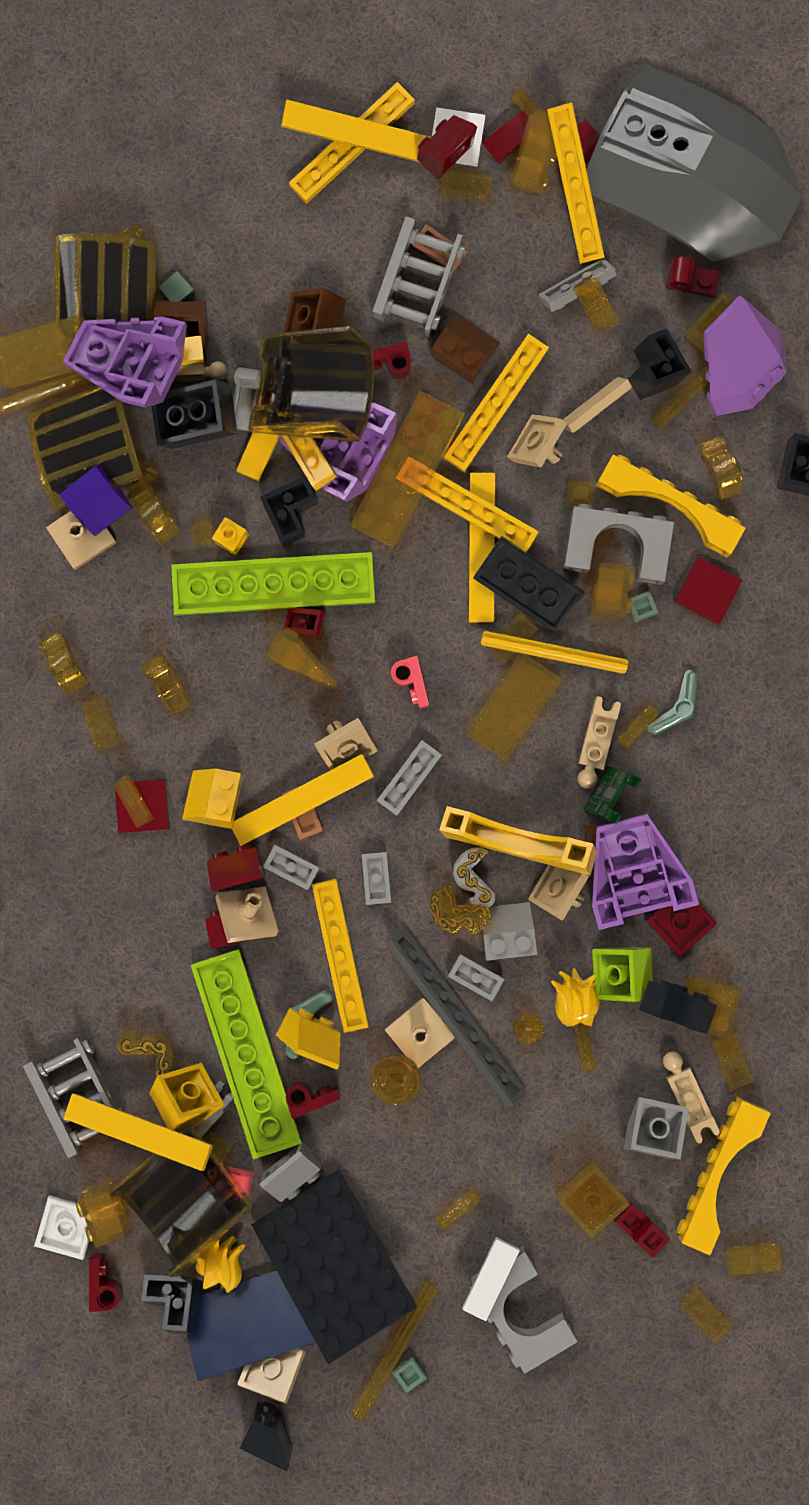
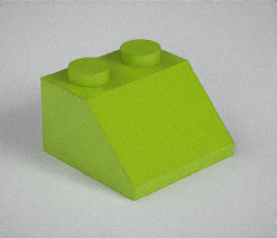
(622, 972)

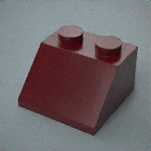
(447, 145)
(235, 868)

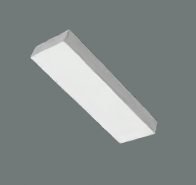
(490, 1279)

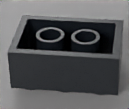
(195, 415)

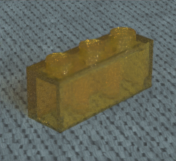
(534, 155)

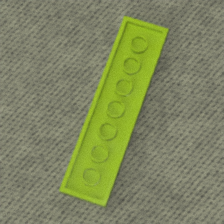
(273, 584)
(246, 1053)

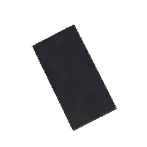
(528, 584)

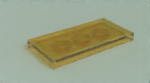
(37, 352)
(513, 707)

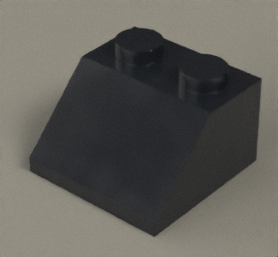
(267, 1436)

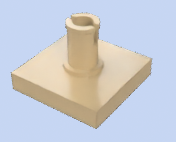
(538, 441)
(76, 541)
(345, 743)
(558, 891)
(246, 914)
(420, 1032)
(273, 1376)

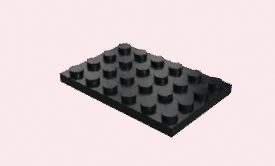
(334, 1266)

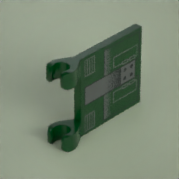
(608, 791)

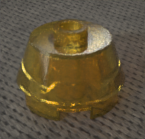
(396, 1079)

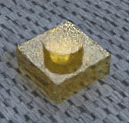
(579, 493)

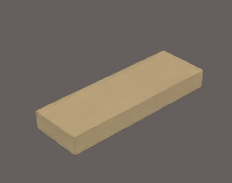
(596, 404)

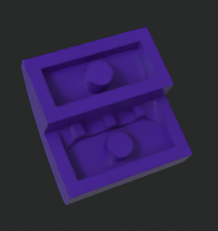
(96, 501)

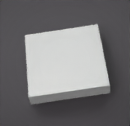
(472, 155)
(62, 1229)

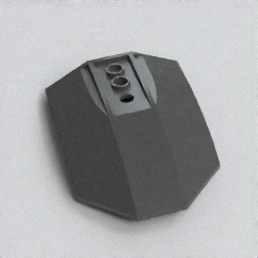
(717, 195)

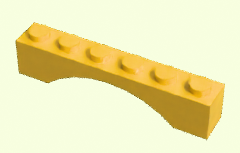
(716, 530)
(546, 849)
(743, 1126)

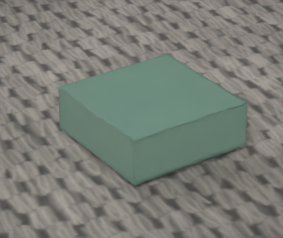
(176, 288)
(643, 606)
(409, 1374)

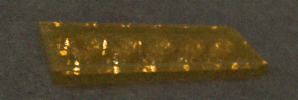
(407, 469)

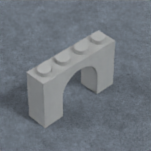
(652, 535)
(533, 1345)

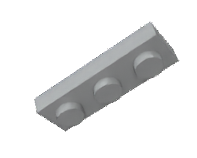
(563, 292)
(409, 777)

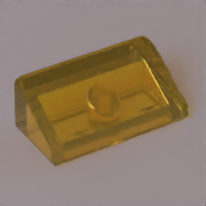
(596, 304)
(133, 801)

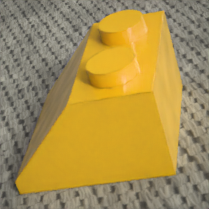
(213, 797)
(311, 1037)
(185, 1097)

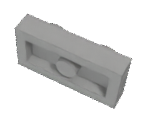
(291, 867)
(376, 878)
(476, 977)

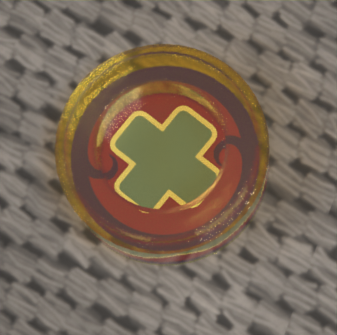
(202, 532)

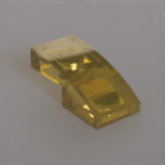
(732, 1062)
(754, 1259)

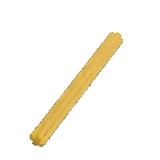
(554, 652)

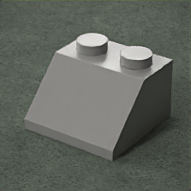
(509, 932)
(656, 1129)
(291, 1172)

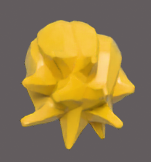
(576, 999)
(221, 1265)

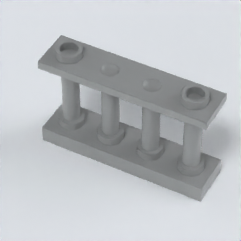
(394, 282)
(49, 1094)

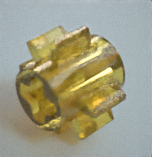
(528, 1028)

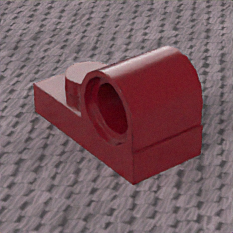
(689, 278)
(389, 355)
(325, 1096)
(97, 1285)

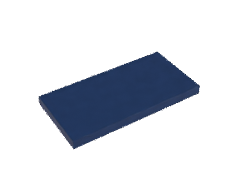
(246, 1326)

